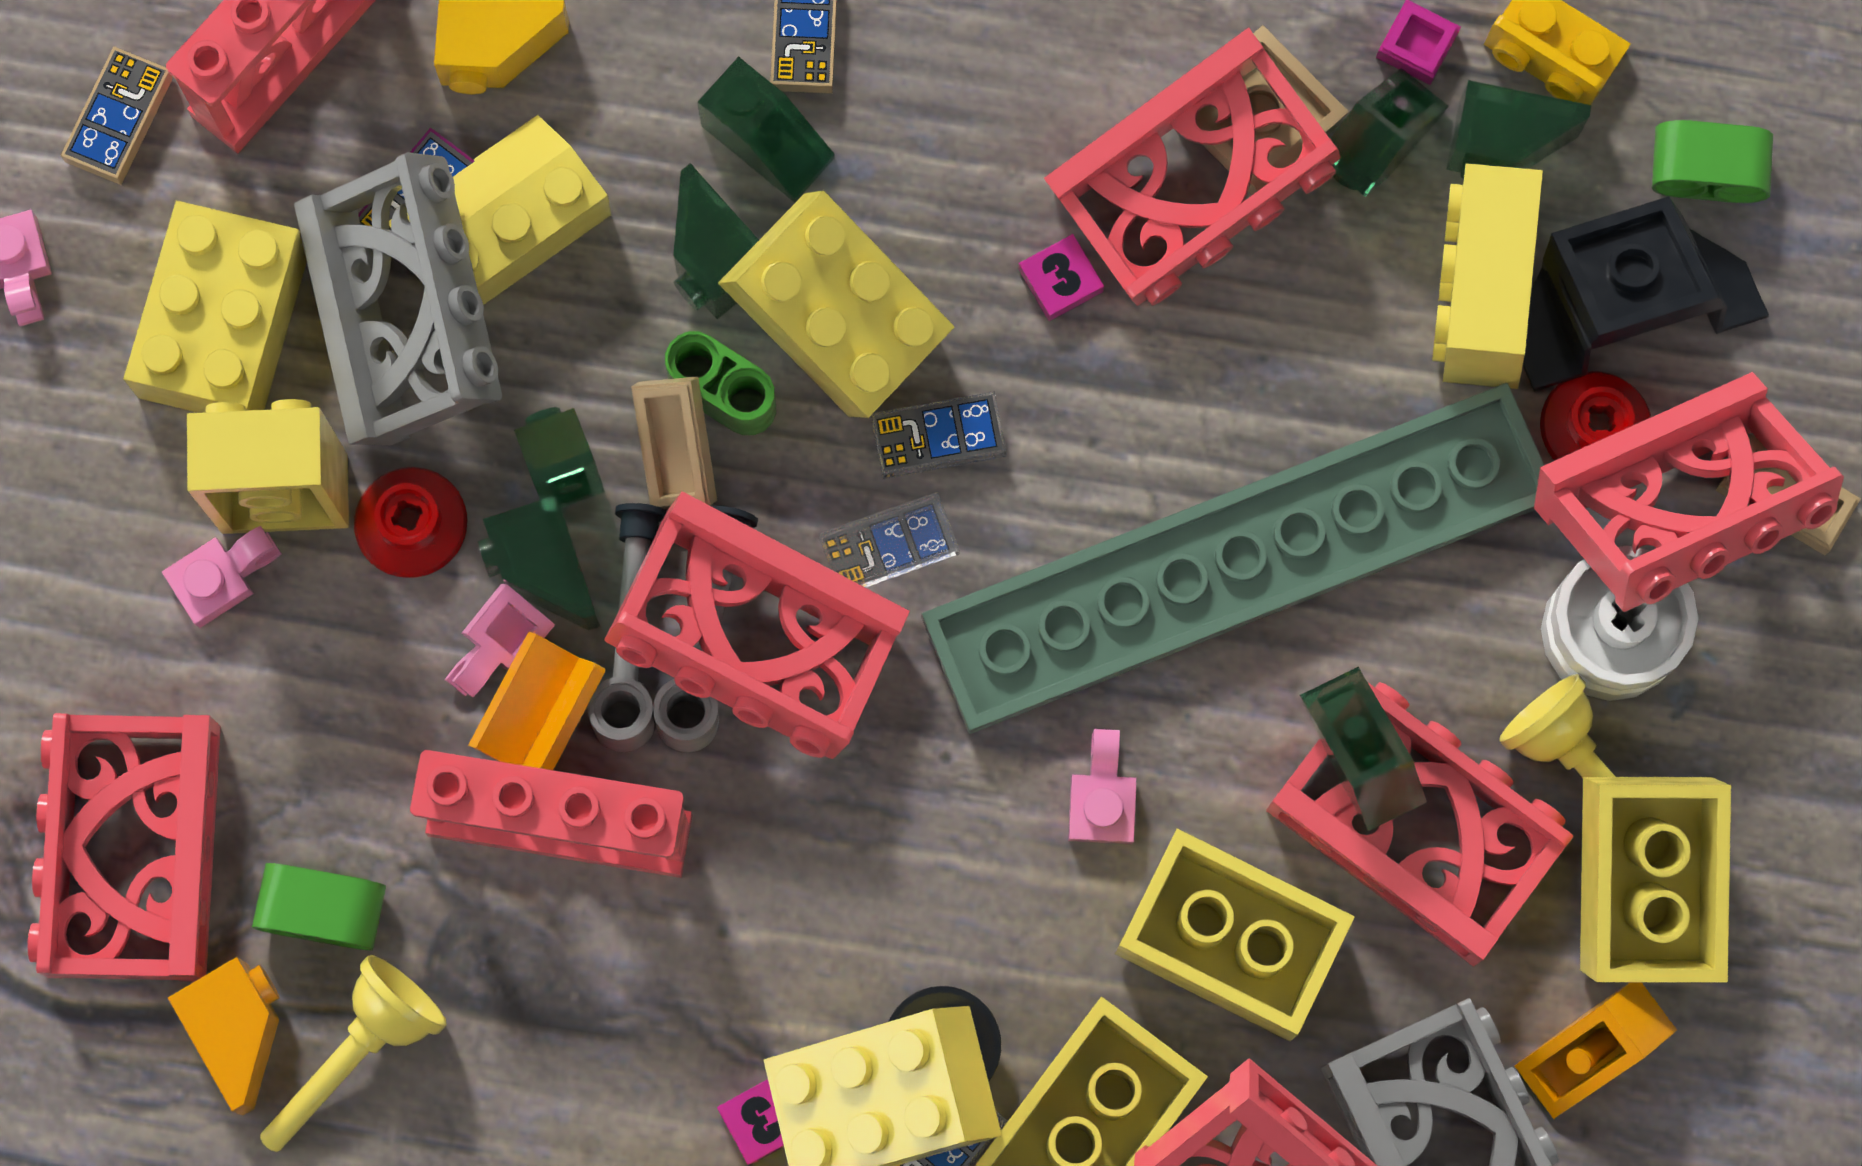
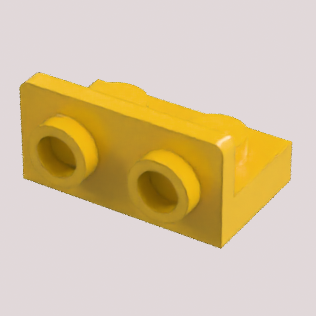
(1557, 47)

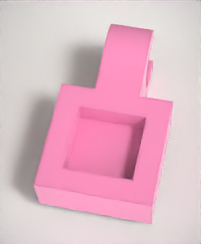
(21, 262)
(213, 578)
(498, 635)
(1102, 802)

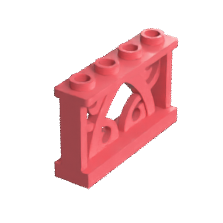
(254, 58)
(1211, 83)
(1687, 544)
(716, 672)
(552, 813)
(1446, 909)
(182, 918)
(1270, 1123)

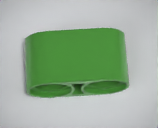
(1712, 161)
(724, 379)
(319, 906)

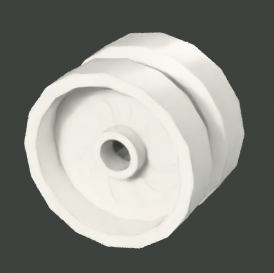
(1612, 661)

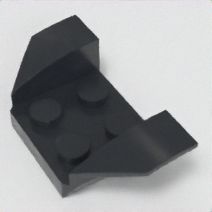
(1626, 280)

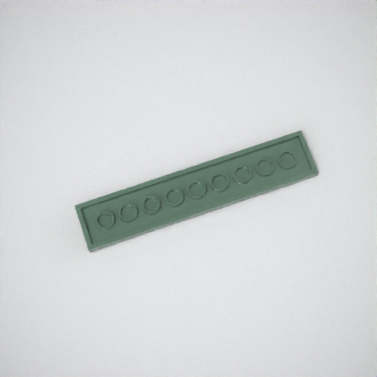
(1236, 558)

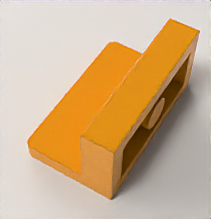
(537, 705)

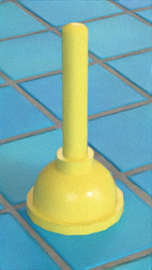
(1557, 728)
(388, 1011)

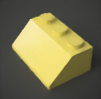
(524, 204)

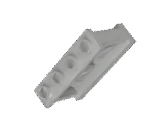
(347, 294)
(1372, 1106)

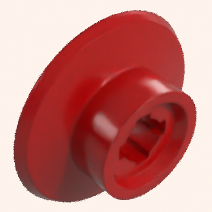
(1569, 406)
(438, 530)

